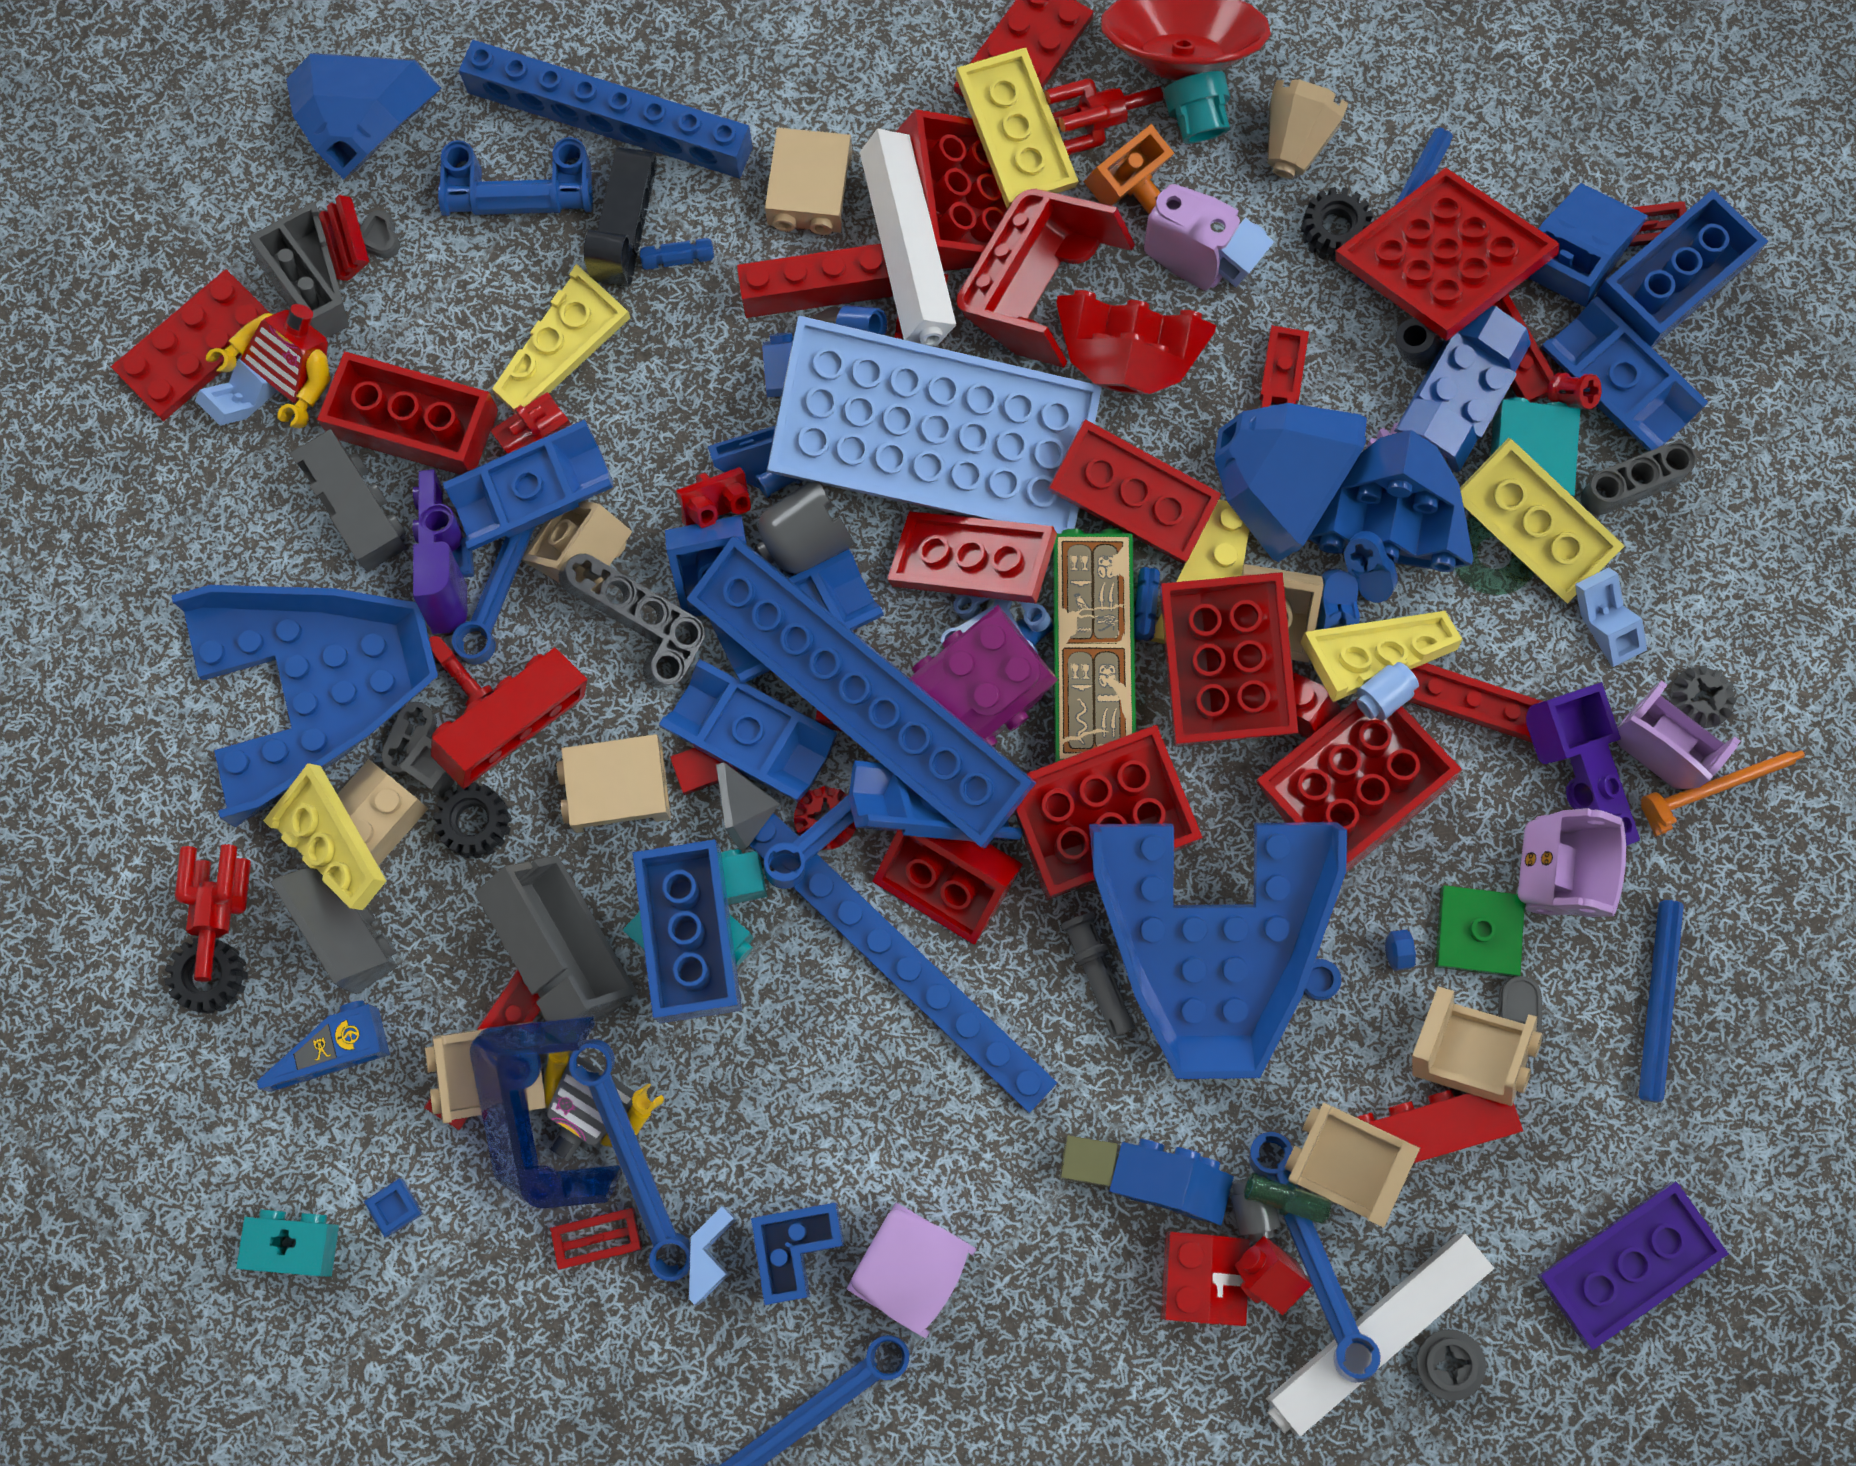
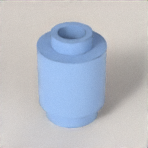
(1387, 691)

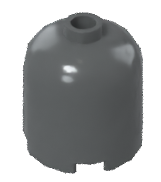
(800, 530)

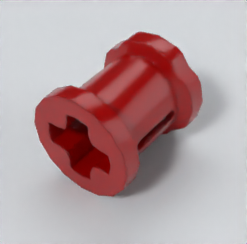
(1575, 390)

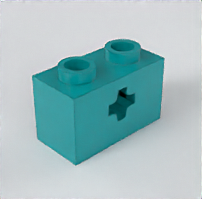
(263, 1249)

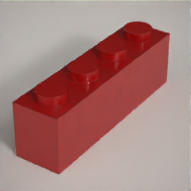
(814, 280)
(507, 717)
(1448, 1123)

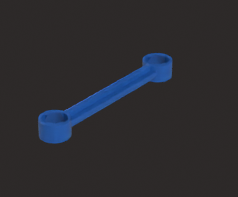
(493, 598)
(808, 844)
(631, 1160)
(1318, 1269)
(818, 1408)

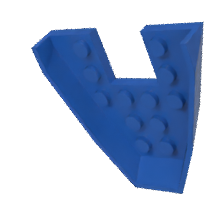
(341, 667)
(1219, 976)

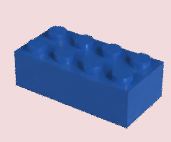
(1682, 268)
(686, 931)

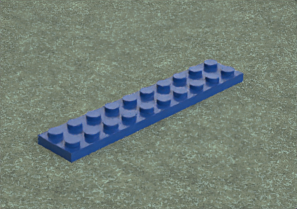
(861, 692)

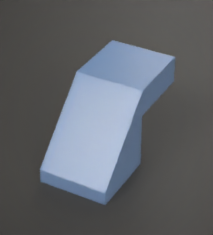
(238, 397)
(1611, 623)
(705, 1270)

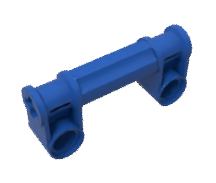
(464, 190)

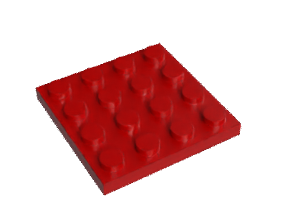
(1447, 253)

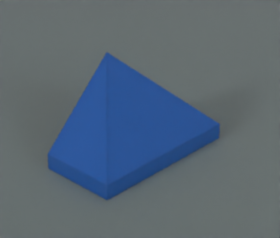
(747, 451)

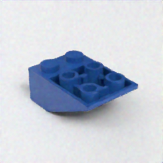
(1591, 238)

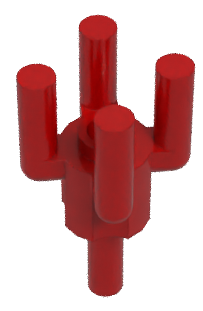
(1095, 110)
(211, 901)

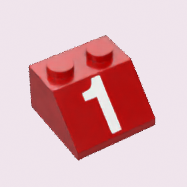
(1203, 1279)

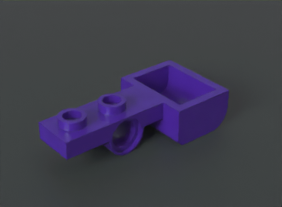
(436, 575)
(1580, 729)

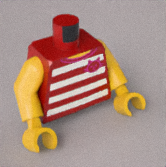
(286, 355)

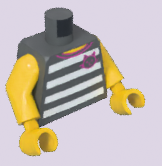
(576, 1112)

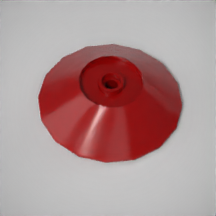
(1185, 35)

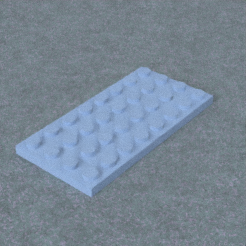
(927, 425)

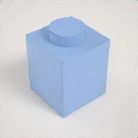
(1243, 252)

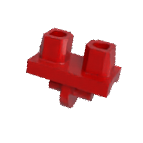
(530, 424)
(713, 497)

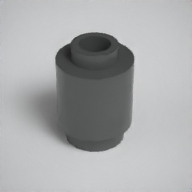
(1253, 1217)

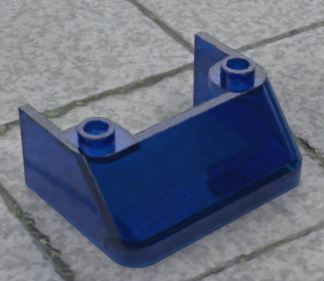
(504, 1065)

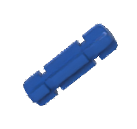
(676, 253)
(1146, 603)

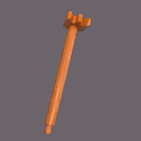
(1659, 809)

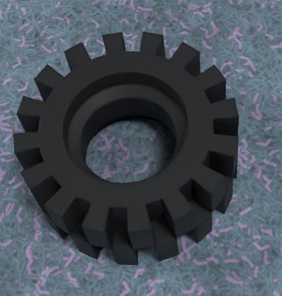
(1330, 204)
(455, 804)
(216, 998)

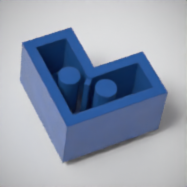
(1172, 1181)
(783, 1241)

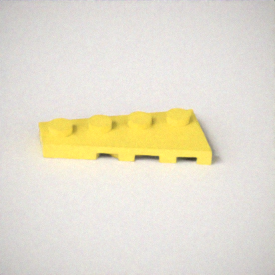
(568, 334)
(1217, 552)
(1355, 653)
(323, 832)

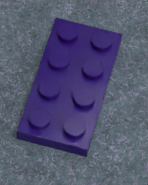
(1632, 1265)

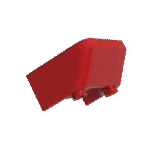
(1021, 260)

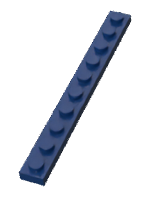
(910, 971)

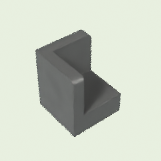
(425, 769)

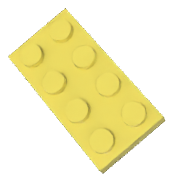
(1016, 125)
(1538, 520)

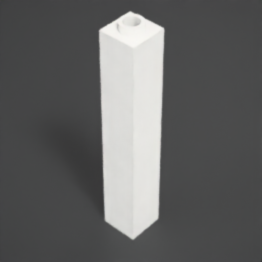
(907, 238)
(1390, 1324)

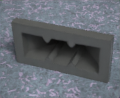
(743, 806)

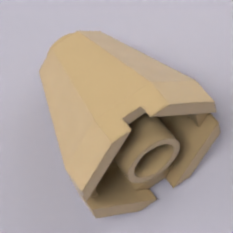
(1300, 125)

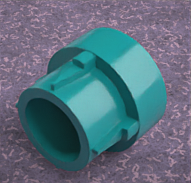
(1199, 105)

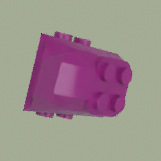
(986, 676)

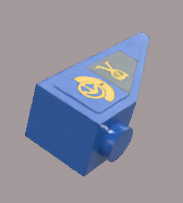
(334, 1045)

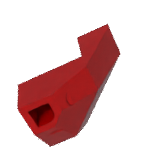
(1129, 344)

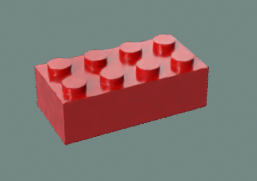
(408, 414)

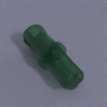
(1287, 1198)

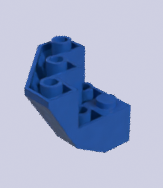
(355, 103)
(1285, 468)
(1404, 497)

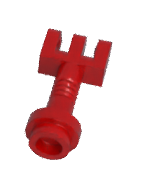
(450, 664)

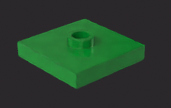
(1480, 931)

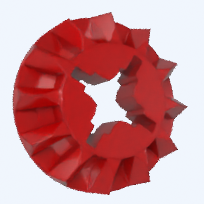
(812, 805)

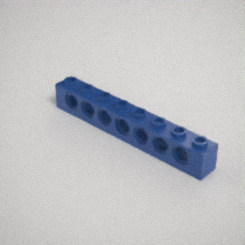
(606, 108)

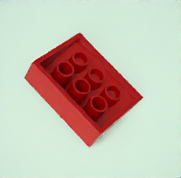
(957, 185)
(1228, 659)
(1362, 776)
(1109, 784)

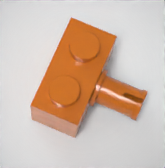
(1131, 170)

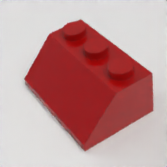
(948, 880)

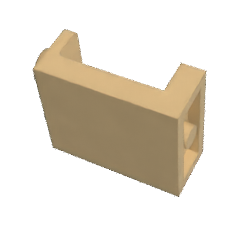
(808, 180)
(614, 782)
(1475, 1050)
(456, 1083)
(1351, 1163)

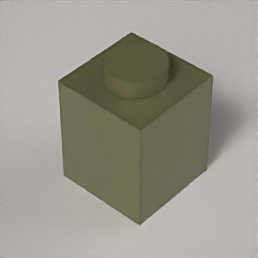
(1088, 1161)

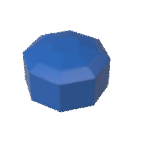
(1400, 950)

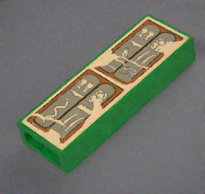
(1092, 640)

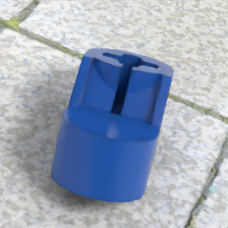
(1371, 566)
(1338, 600)

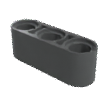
(1649, 466)

